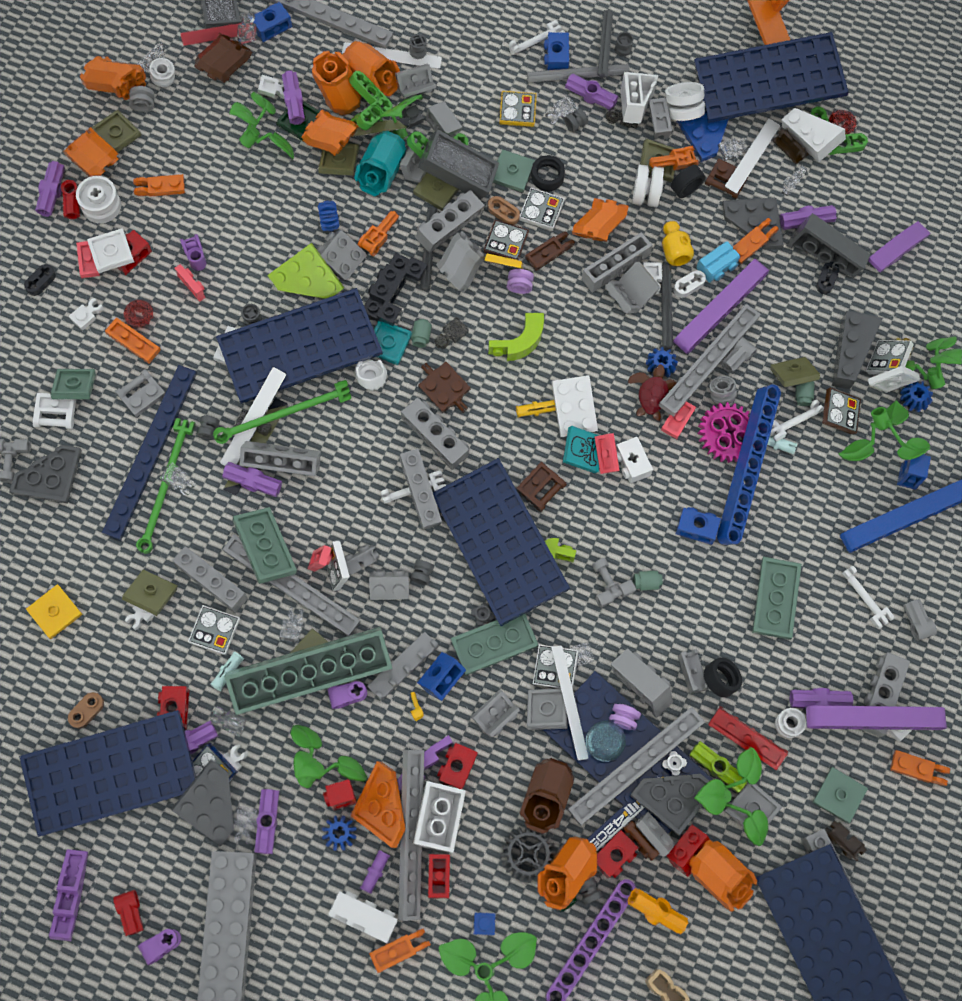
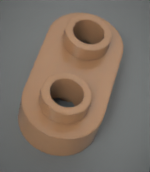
(505, 210)
(86, 711)

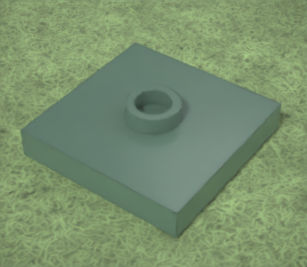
(513, 170)
(73, 384)
(840, 795)

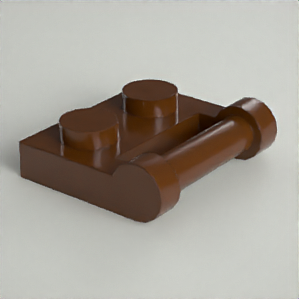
(722, 171)
(536, 481)
(645, 846)

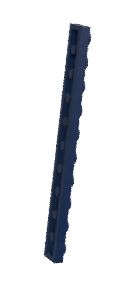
(149, 453)

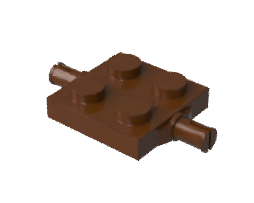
(444, 387)

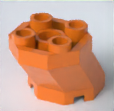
(374, 65)
(112, 76)
(332, 78)
(329, 132)
(91, 153)
(600, 220)
(567, 872)
(723, 875)

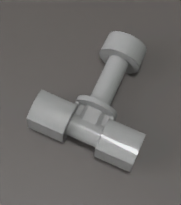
(9, 451)
(613, 589)

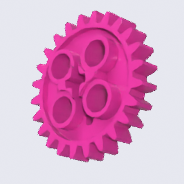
(712, 435)

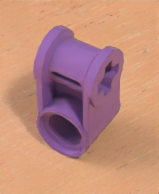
(193, 250)
(343, 694)
(156, 947)

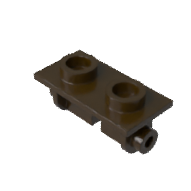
(790, 146)
(850, 847)

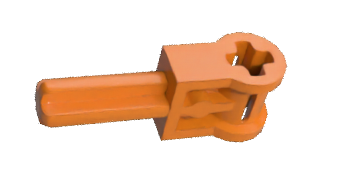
(677, 158)
(377, 236)

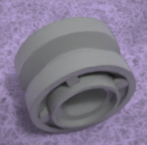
(141, 99)
(723, 390)

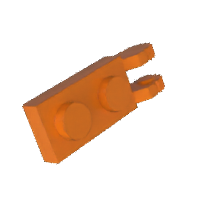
(160, 185)
(754, 241)
(918, 768)
(397, 951)

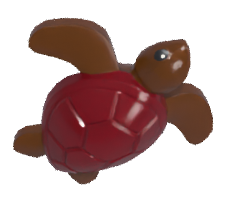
(652, 391)

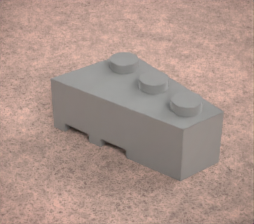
(643, 681)

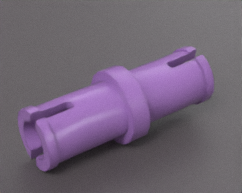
(375, 871)

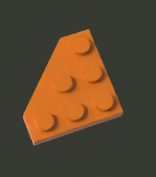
(380, 806)

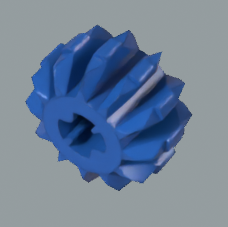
(328, 216)
(662, 357)
(914, 402)
(335, 827)

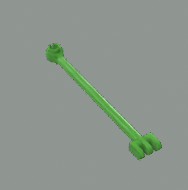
(341, 391)
(182, 431)

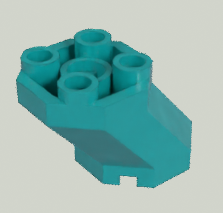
(380, 163)

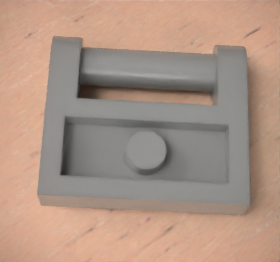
(143, 398)

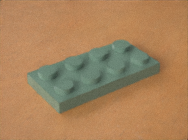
(264, 545)
(776, 598)
(493, 643)

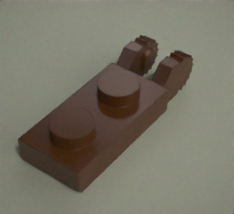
(549, 251)

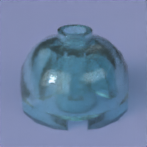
(605, 741)

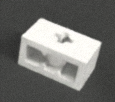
(633, 450)

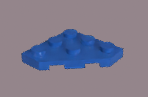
(704, 135)

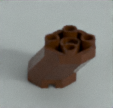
(222, 58)
(547, 795)

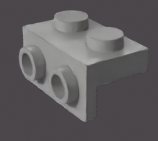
(415, 81)
(410, 164)
(389, 584)
(495, 714)
(655, 834)

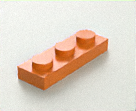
(132, 340)

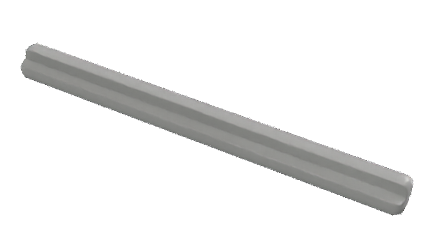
(584, 72)

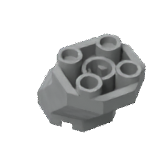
(461, 261)

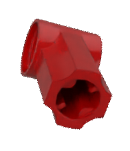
(71, 207)
(128, 907)

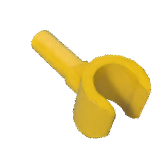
(416, 713)

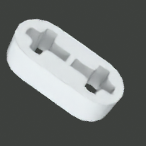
(687, 281)

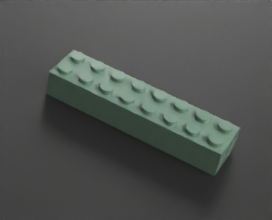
(308, 670)

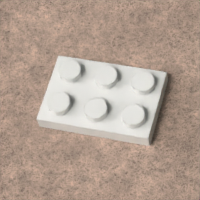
(574, 404)

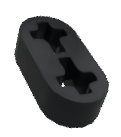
(830, 278)
(39, 280)

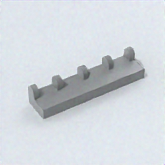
(403, 666)

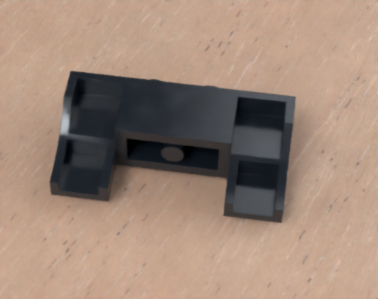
(388, 286)

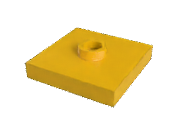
(54, 611)

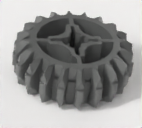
(521, 845)

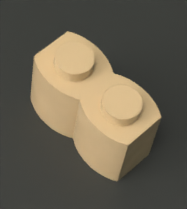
(663, 986)

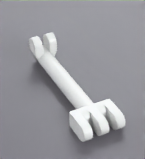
(551, 27)
(779, 430)
(386, 497)
(878, 614)

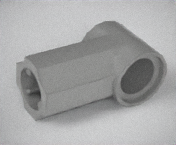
(741, 352)
(921, 625)

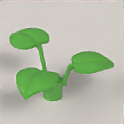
(395, 111)
(251, 134)
(950, 356)
(884, 419)
(309, 769)
(716, 796)
(460, 954)

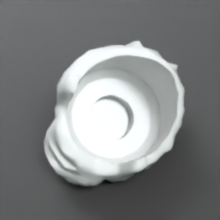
(371, 374)

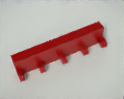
(748, 737)

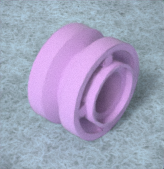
(520, 281)
(625, 716)

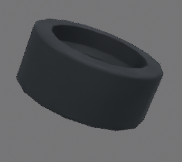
(551, 161)
(688, 181)
(715, 683)

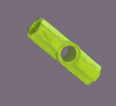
(707, 759)

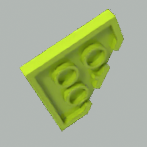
(306, 275)

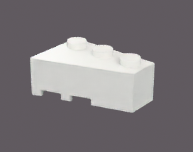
(635, 94)
(813, 133)
(363, 916)

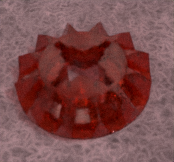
(850, 120)
(140, 306)

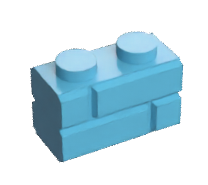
(718, 262)

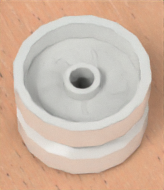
(685, 101)
(651, 186)
(98, 199)

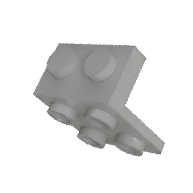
(341, 254)
(633, 289)

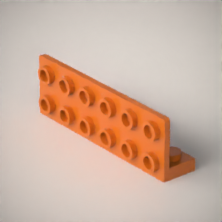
(769, 20)

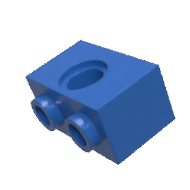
(272, 21)
(558, 43)
(914, 472)
(687, 528)
(441, 676)

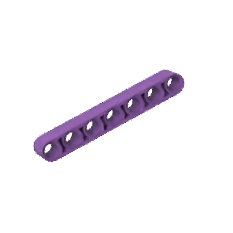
(720, 306)
(876, 717)
(599, 936)

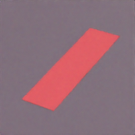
(209, 34)

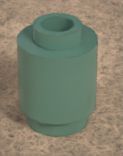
(421, 333)
(805, 393)
(648, 580)

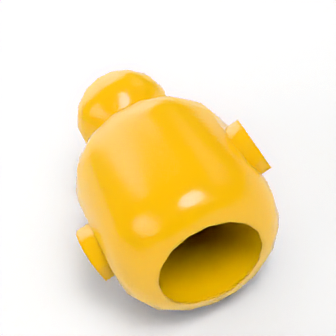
(676, 245)

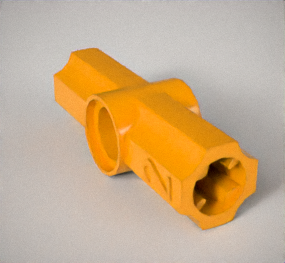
(657, 911)

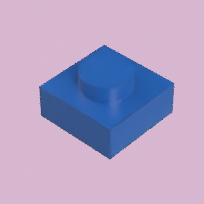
(484, 923)

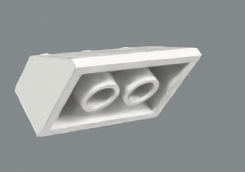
(439, 817)

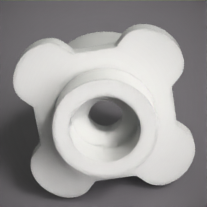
(674, 757)

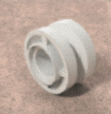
(162, 65)
(798, 718)

